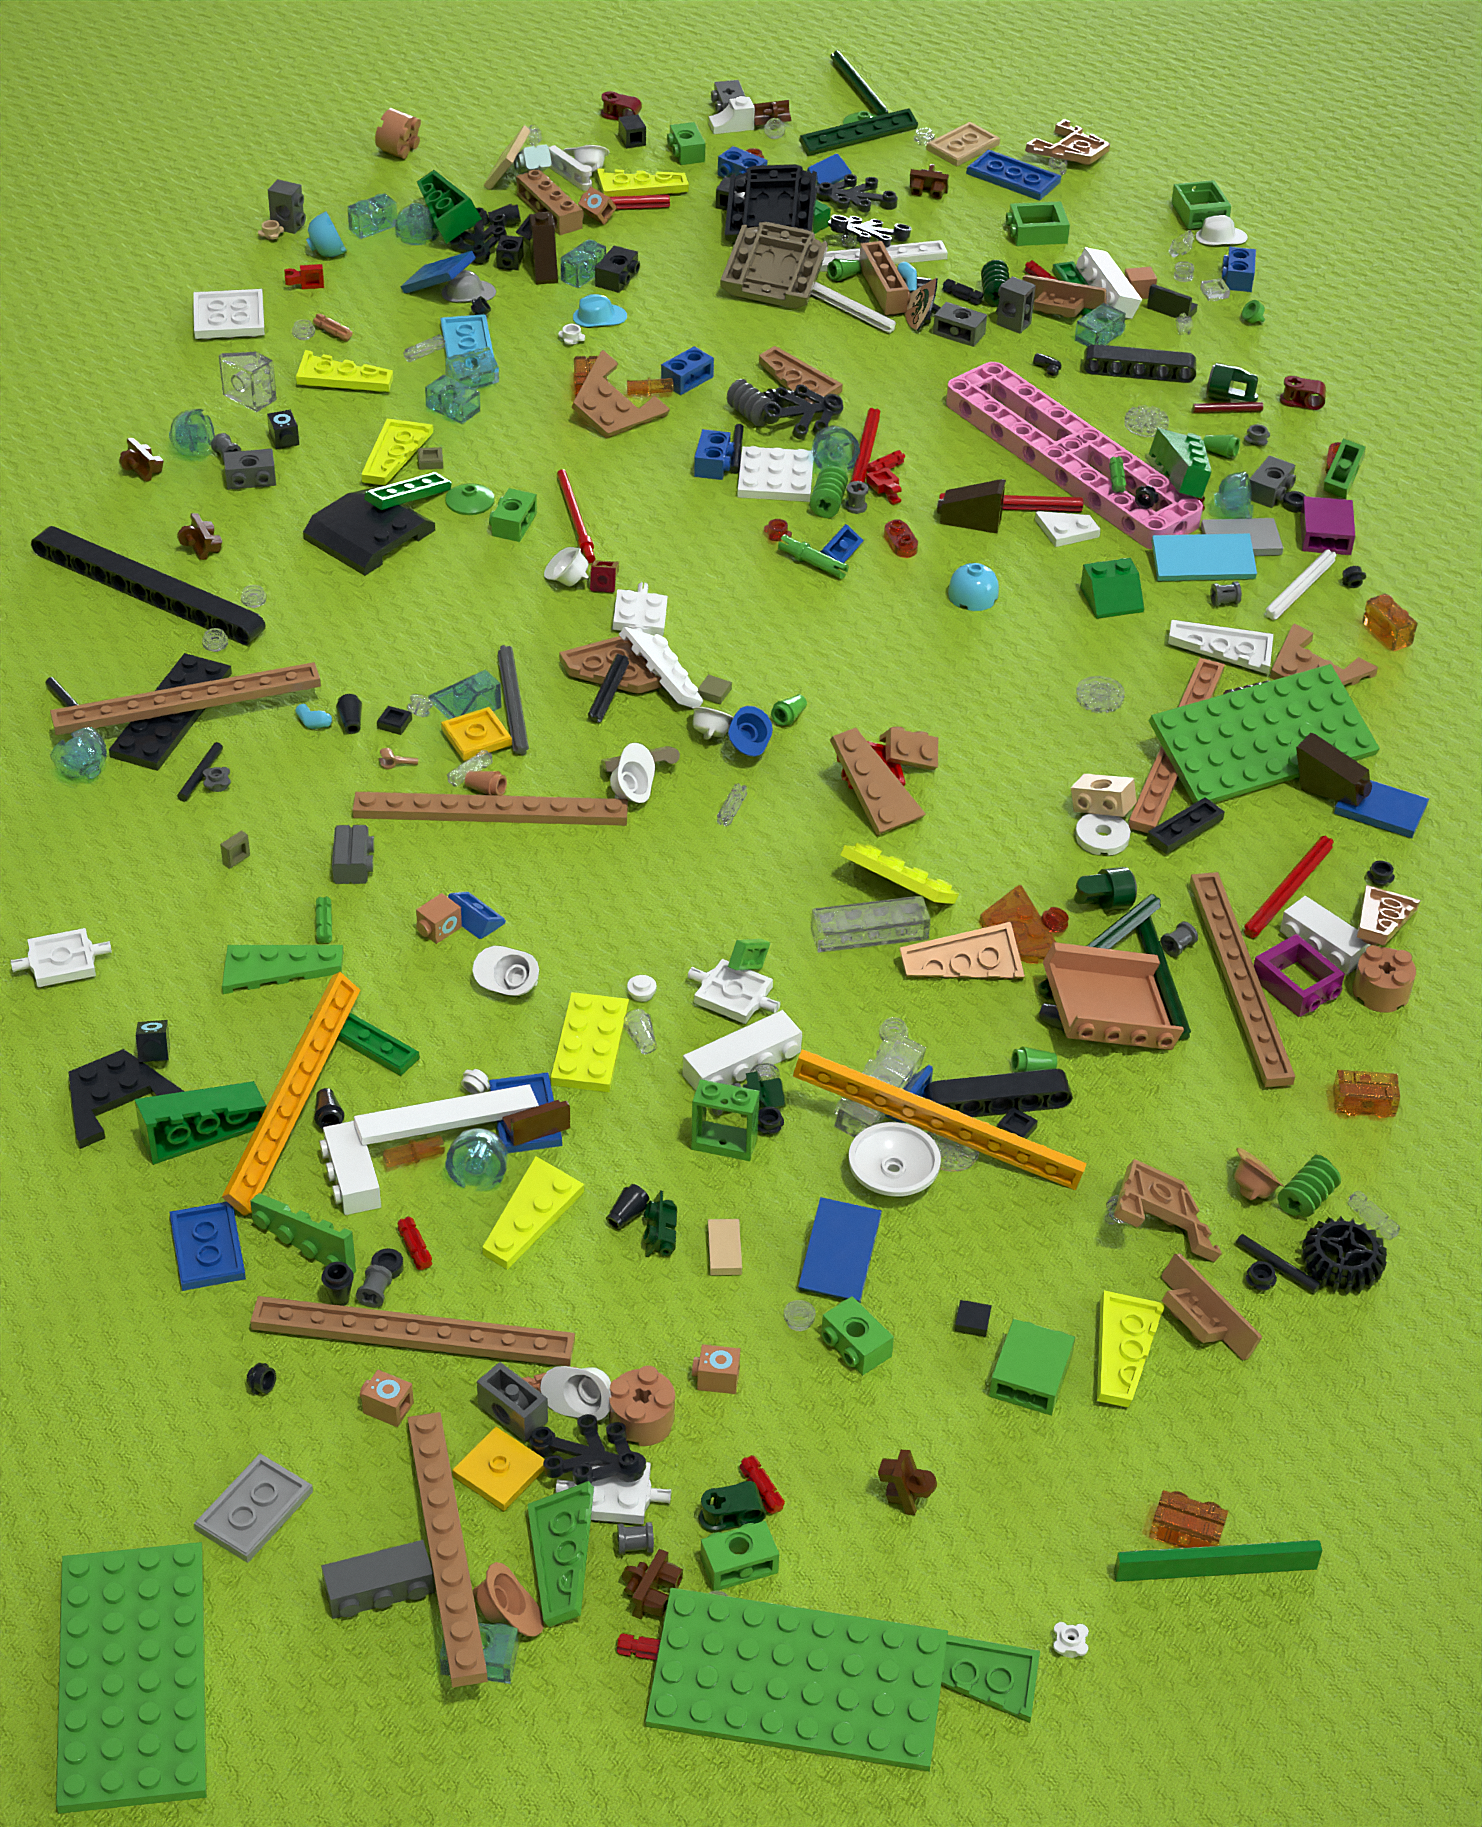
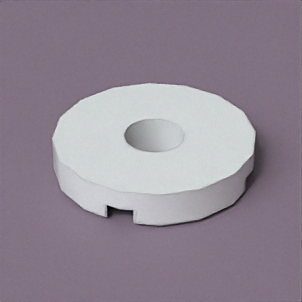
(1114, 826)

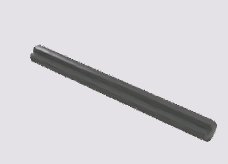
(513, 700)

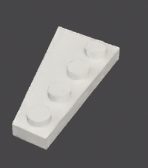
(1228, 644)
(664, 664)

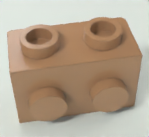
(911, 748)

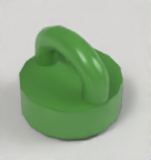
(1253, 311)

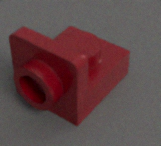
(603, 576)

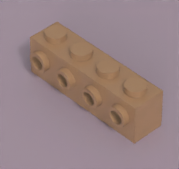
(545, 196)
(884, 278)

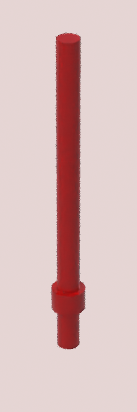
(584, 542)

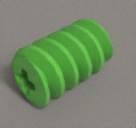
(828, 492)
(1309, 1187)

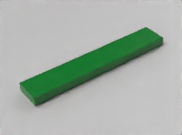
(1217, 1560)

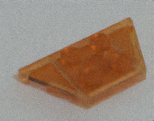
(1030, 934)

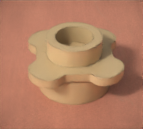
(270, 229)

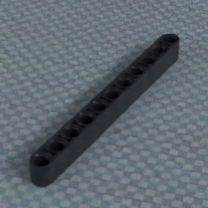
(148, 584)

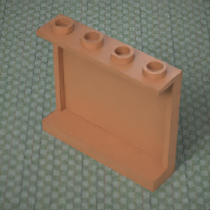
(1109, 996)

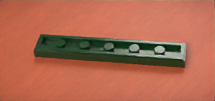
(858, 132)

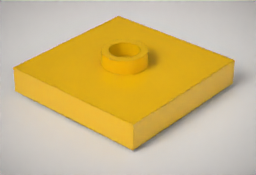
(476, 732)
(499, 1468)

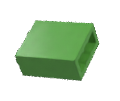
(1032, 1366)

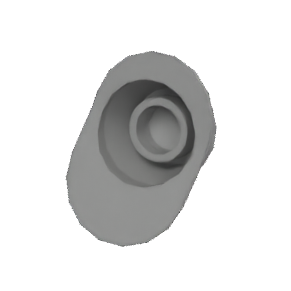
(467, 287)

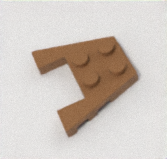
(1073, 147)
(608, 408)
(1296, 659)
(1162, 1195)

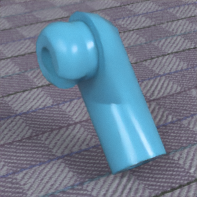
(909, 273)
(313, 719)

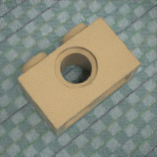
(1103, 795)

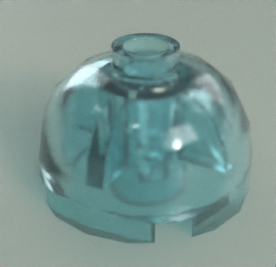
(415, 225)
(192, 433)
(835, 448)
(1235, 496)
(80, 756)
(477, 1159)

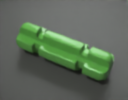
(1117, 474)
(323, 919)

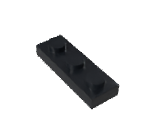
(1185, 825)

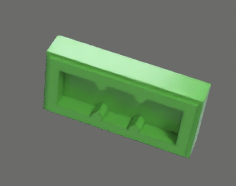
(749, 954)

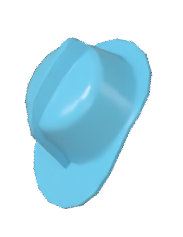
(598, 311)

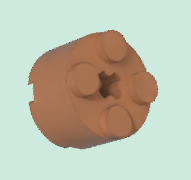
(398, 133)
(1384, 978)
(644, 1404)

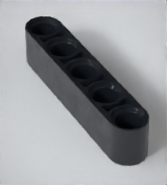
(1149, 369)
(1001, 1092)

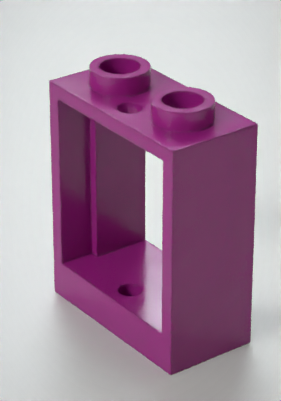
(1292, 950)

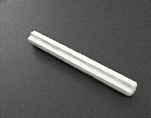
(853, 308)
(1300, 584)

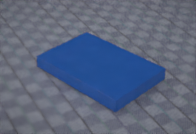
(438, 272)
(1387, 809)
(543, 1093)
(207, 1245)
(840, 1249)

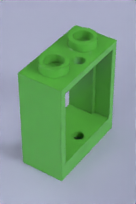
(1205, 191)
(1040, 231)
(709, 1135)

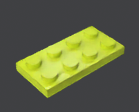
(894, 870)
(589, 1042)

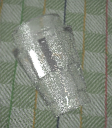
(640, 1029)

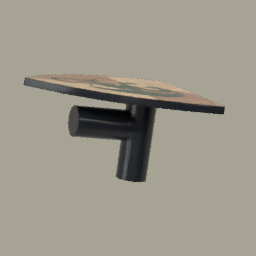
(922, 305)

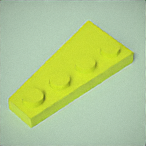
(641, 183)
(345, 374)
(393, 449)
(531, 1210)
(1124, 1344)

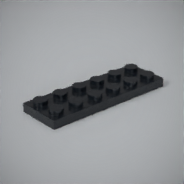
(154, 739)

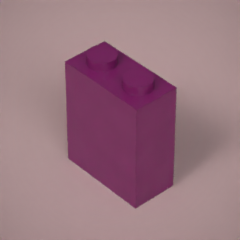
(1327, 525)

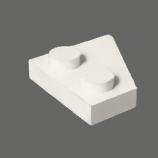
(1067, 528)

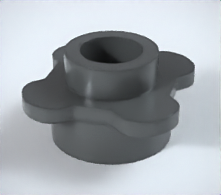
(1257, 435)
(216, 778)

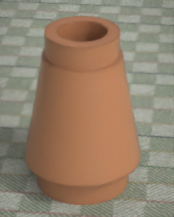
(486, 782)

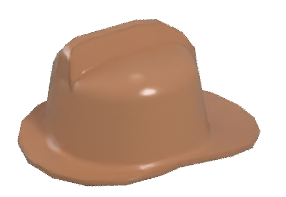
(1254, 1177)
(507, 1602)

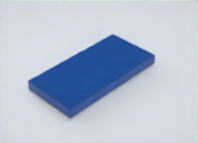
(1013, 174)

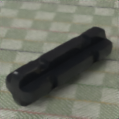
(962, 291)

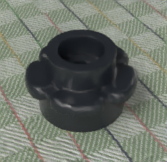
(480, 306)
(1143, 501)
(1353, 576)
(1381, 873)
(770, 1120)
(1261, 1276)
(261, 1378)

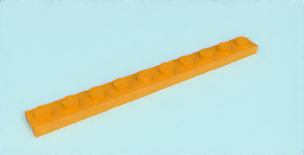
(291, 1093)
(939, 1119)

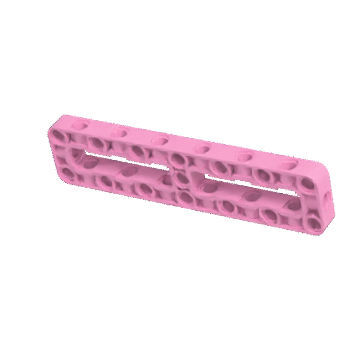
(1064, 450)

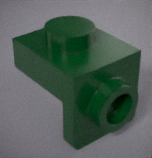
(771, 1090)

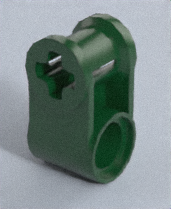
(733, 1505)

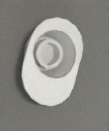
(589, 155)
(1220, 230)
(567, 567)
(711, 722)
(634, 774)
(506, 970)
(577, 1391)

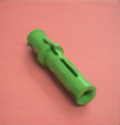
(804, 552)

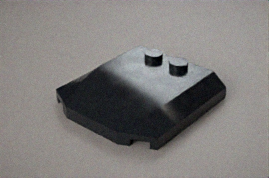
(771, 195)
(362, 532)

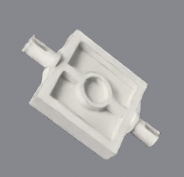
(640, 611)
(61, 957)
(733, 992)
(621, 1500)

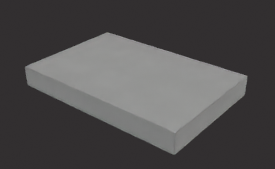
(1262, 531)
(253, 1507)

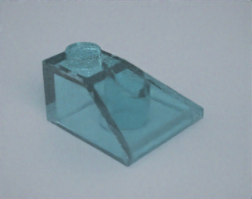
(468, 695)

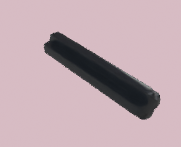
(608, 688)

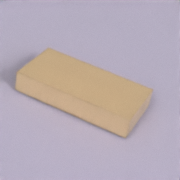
(724, 1247)

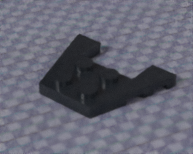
(107, 1085)

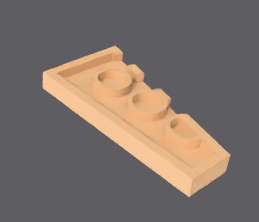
(971, 954)

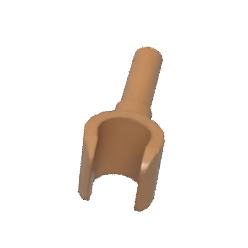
(389, 761)

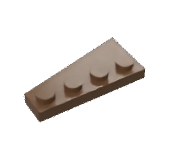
(792, 372)
(877, 788)
(1383, 914)

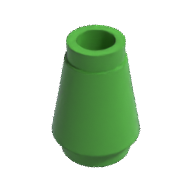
(843, 268)
(1222, 444)
(787, 710)
(1031, 1059)

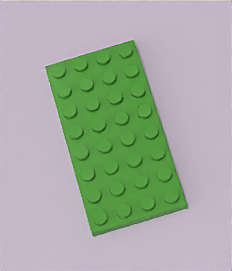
(1252, 734)
(132, 1678)
(798, 1679)

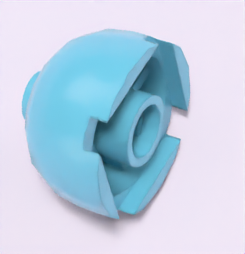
(324, 237)
(973, 587)

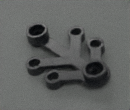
(856, 195)
(867, 229)
(480, 249)
(830, 405)
(625, 1464)

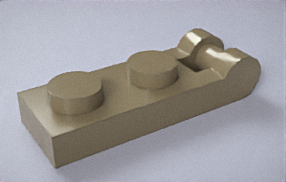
(665, 753)

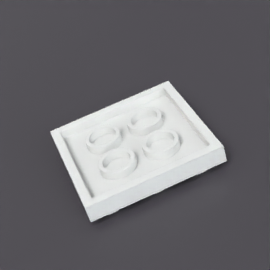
(228, 314)
(775, 474)

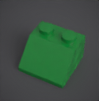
(1112, 588)

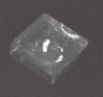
(1182, 244)
(1215, 289)

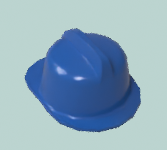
(750, 731)

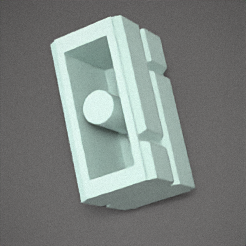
(532, 159)

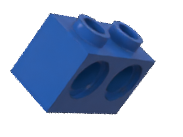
(736, 161)
(1239, 269)
(688, 369)
(713, 454)

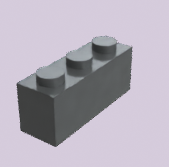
(378, 1579)

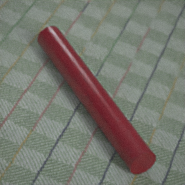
(1227, 407)

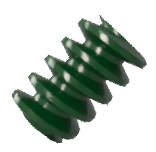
(993, 275)

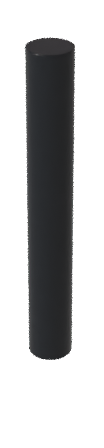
(737, 439)
(60, 692)
(197, 775)
(1278, 1263)

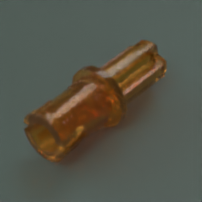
(650, 386)
(413, 1151)

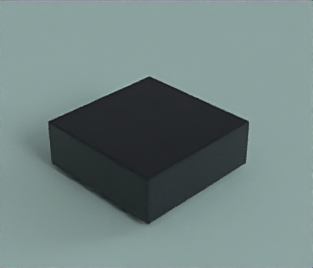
(394, 720)
(1018, 1123)
(973, 1318)

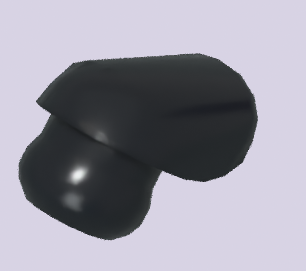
(1052, 365)

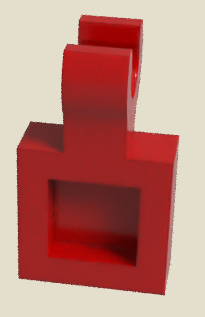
(309, 276)
(885, 481)

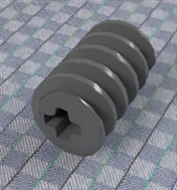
(747, 401)

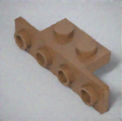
(1064, 297)
(1205, 1309)

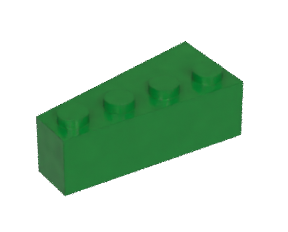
(448, 205)
(1182, 460)
(197, 1118)

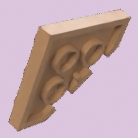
(594, 660)

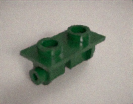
(660, 1215)

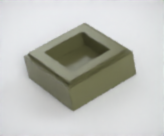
(430, 458)
(714, 689)
(235, 849)

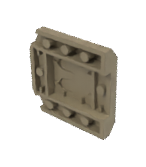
(774, 264)

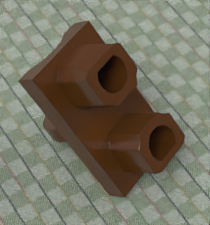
(770, 110)
(929, 180)
(140, 460)
(200, 537)
(906, 1481)
(647, 1582)

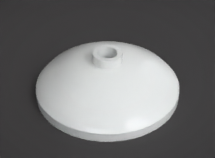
(894, 1159)

